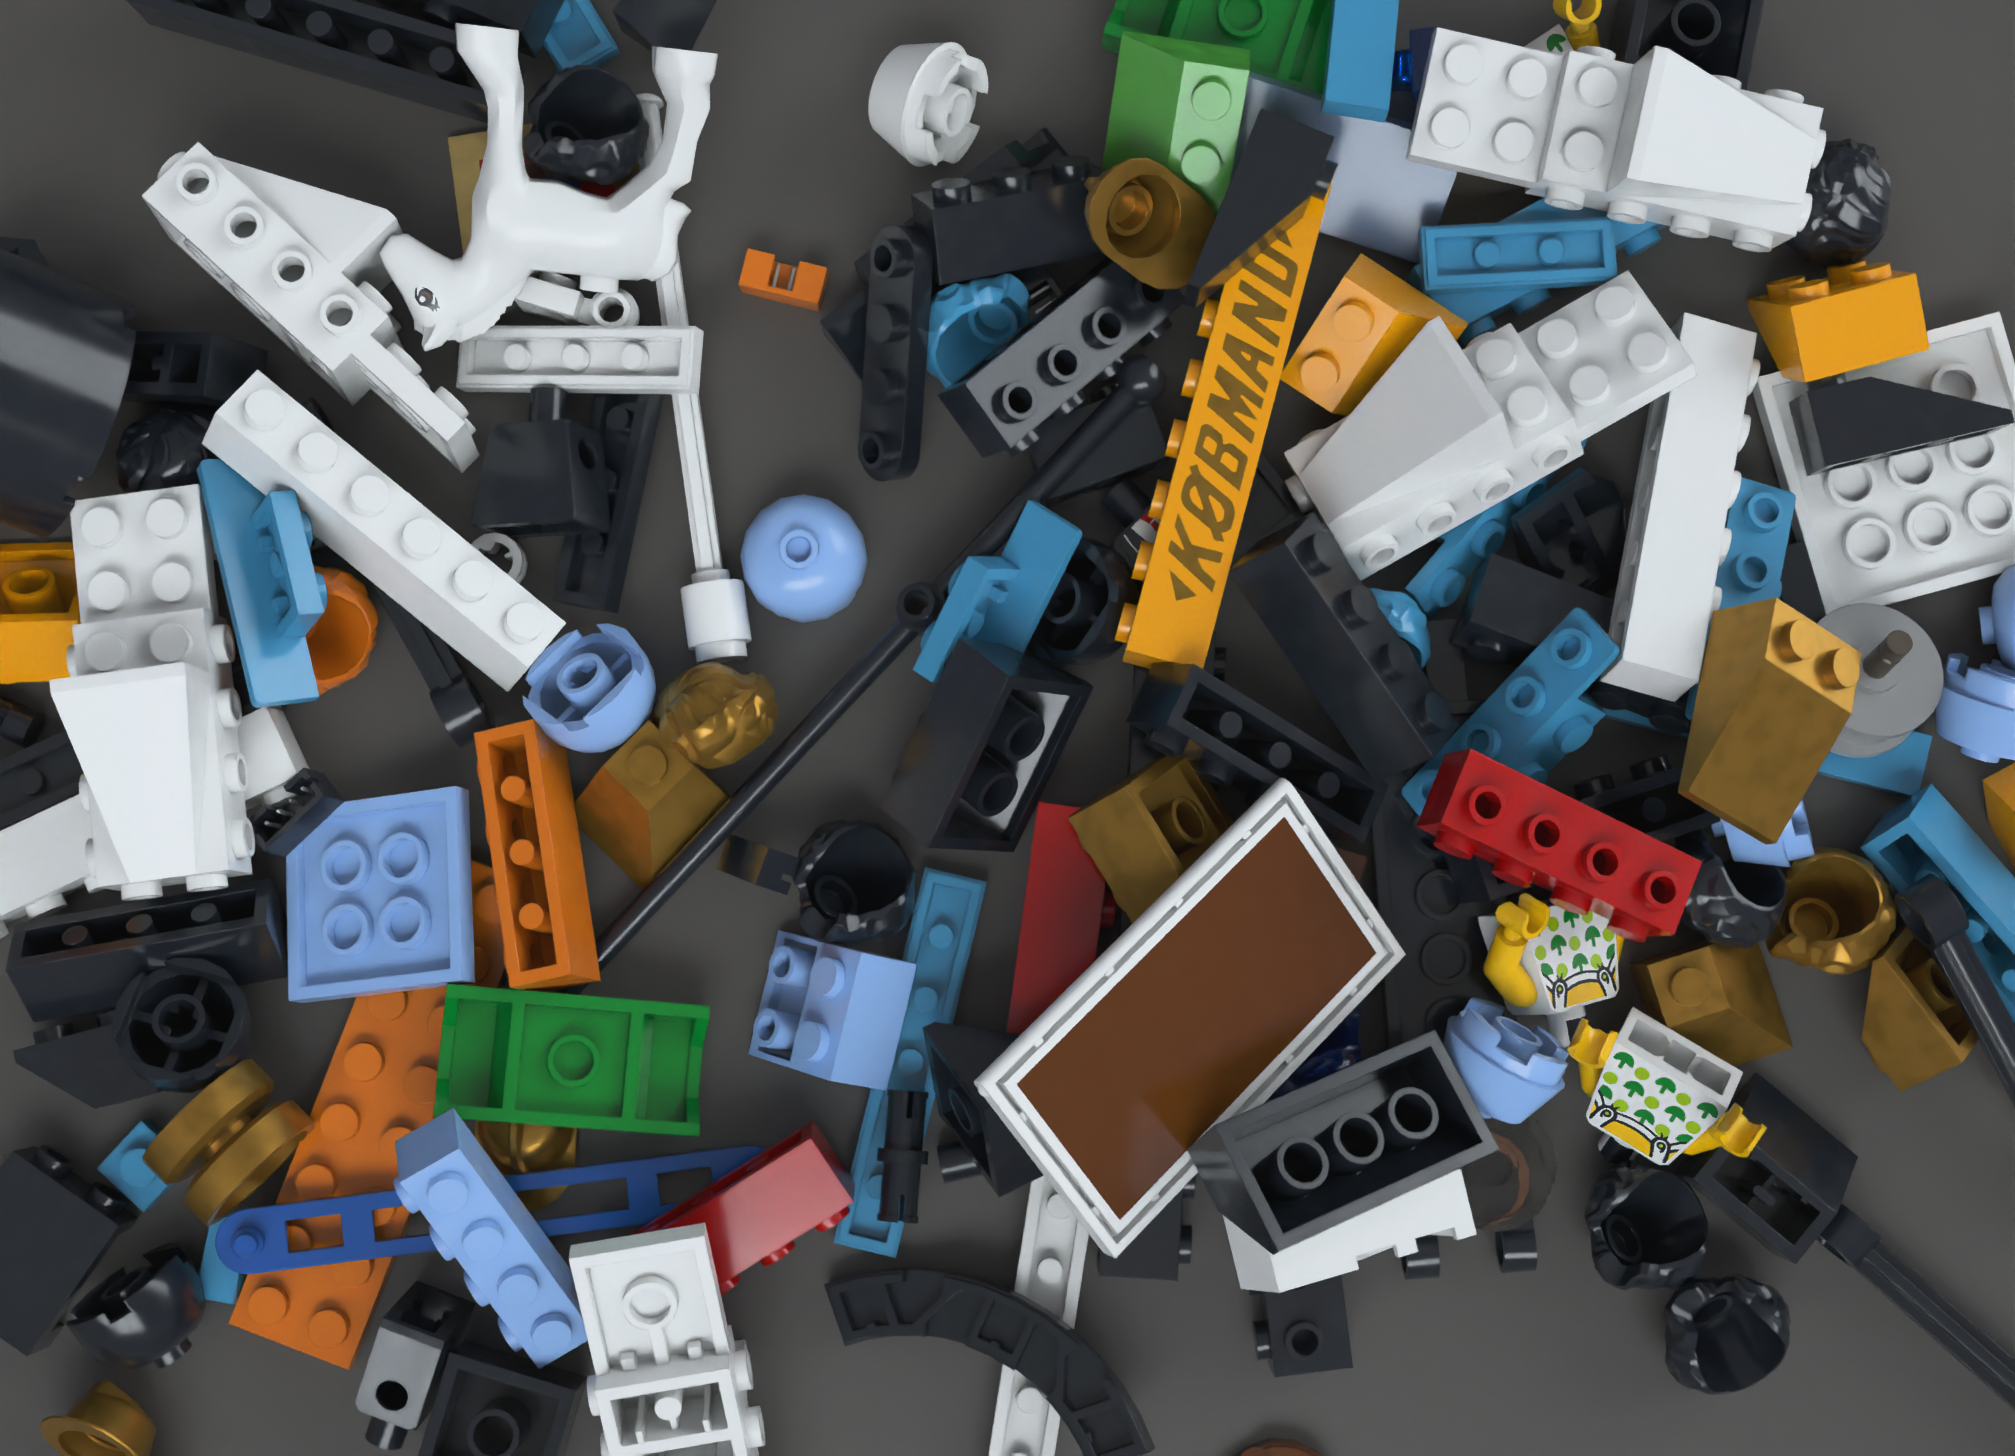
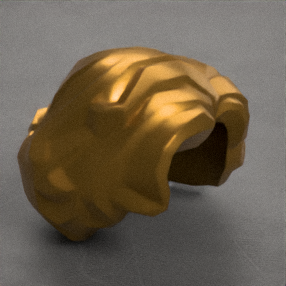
(715, 714)
(1833, 913)

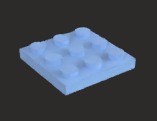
(382, 898)

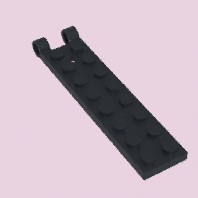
(1439, 966)

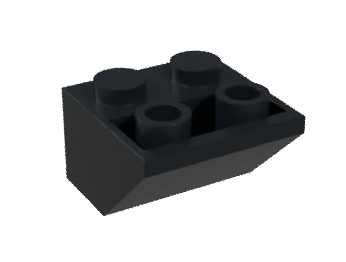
(1787, 1182)

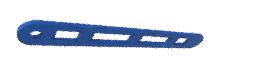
(258, 1239)

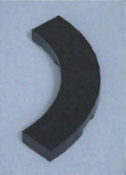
(1006, 1329)

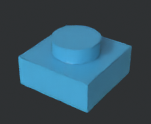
(129, 1173)

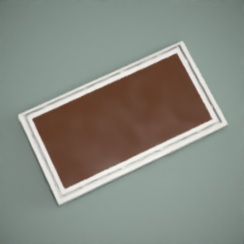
(1191, 1017)

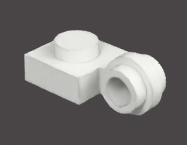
(557, 299)

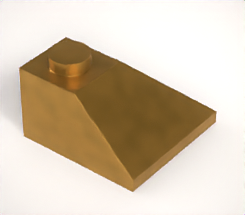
(646, 804)
(1715, 999)
(1912, 1015)

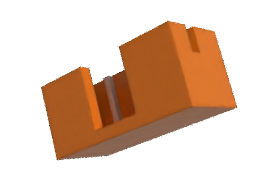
(784, 283)

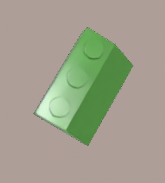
(1179, 108)

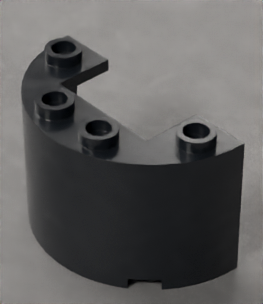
(59, 387)

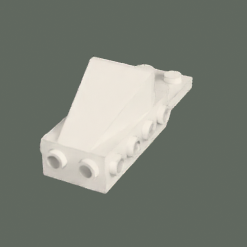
(1621, 136)
(309, 275)
(1481, 422)
(154, 698)
(663, 1348)

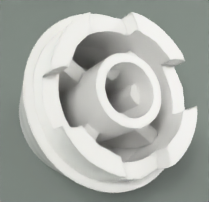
(926, 101)

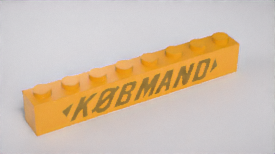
(1217, 452)

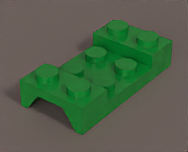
(1283, 35)
(571, 1061)

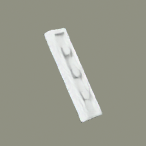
(583, 359)

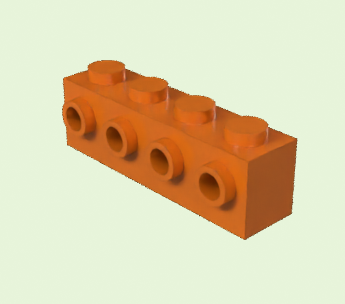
(536, 859)

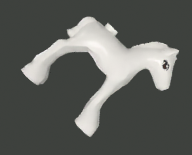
(545, 223)

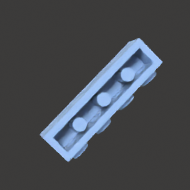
(491, 1236)

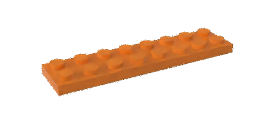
(370, 1097)

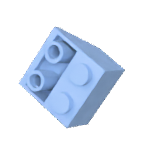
(832, 1010)

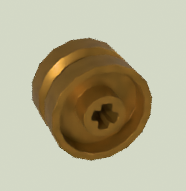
(227, 1141)

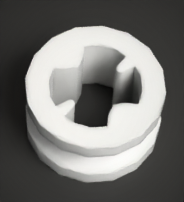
(491, 544)

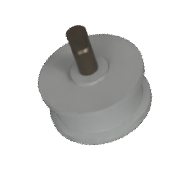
(1897, 677)

